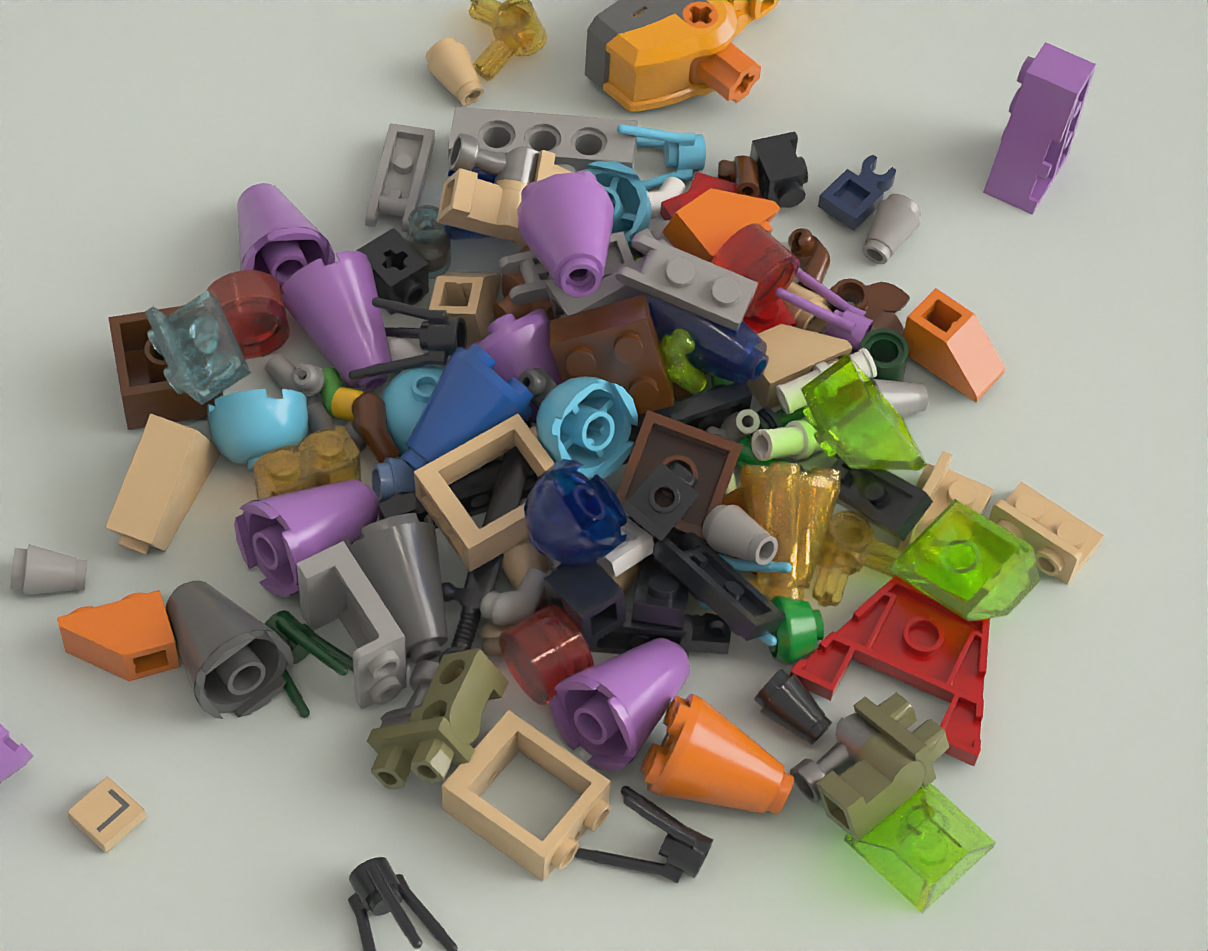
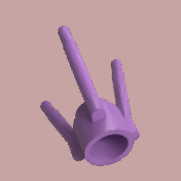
(846, 325)

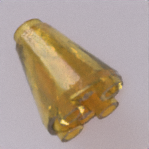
(796, 512)

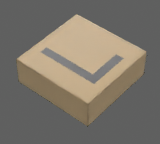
(106, 814)

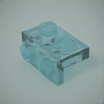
(197, 348)

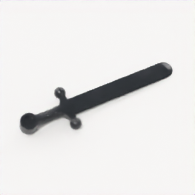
(480, 581)

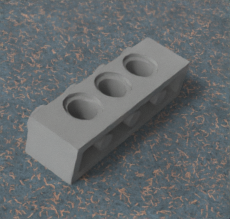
(572, 138)

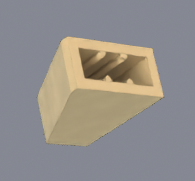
(161, 484)

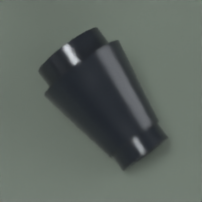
(793, 707)

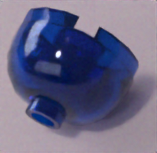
(573, 516)

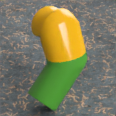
(337, 398)

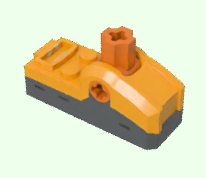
(672, 50)

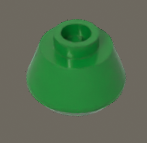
(798, 631)

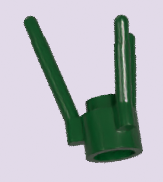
(302, 642)

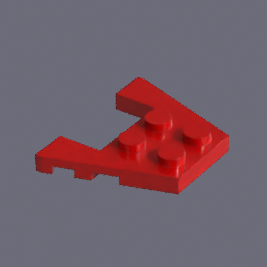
(918, 644)

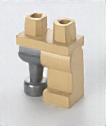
(489, 206)

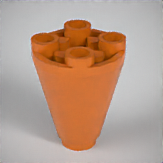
(713, 762)

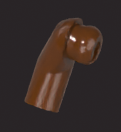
(742, 172)
(811, 254)
(372, 425)

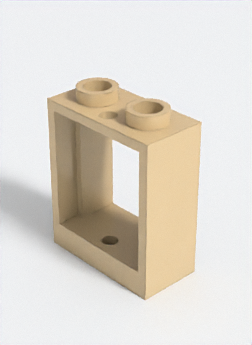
(431, 485)
(490, 757)

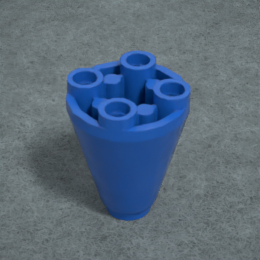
(464, 405)

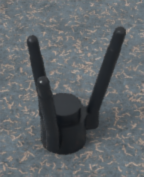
(438, 335)
(682, 846)
(382, 892)

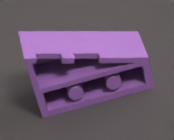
(1040, 126)

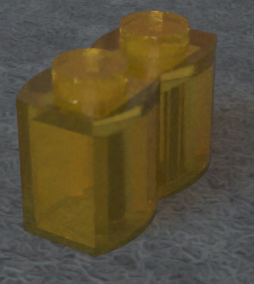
(319, 460)

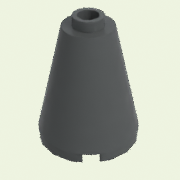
(404, 569)
(226, 651)

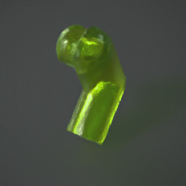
(677, 366)

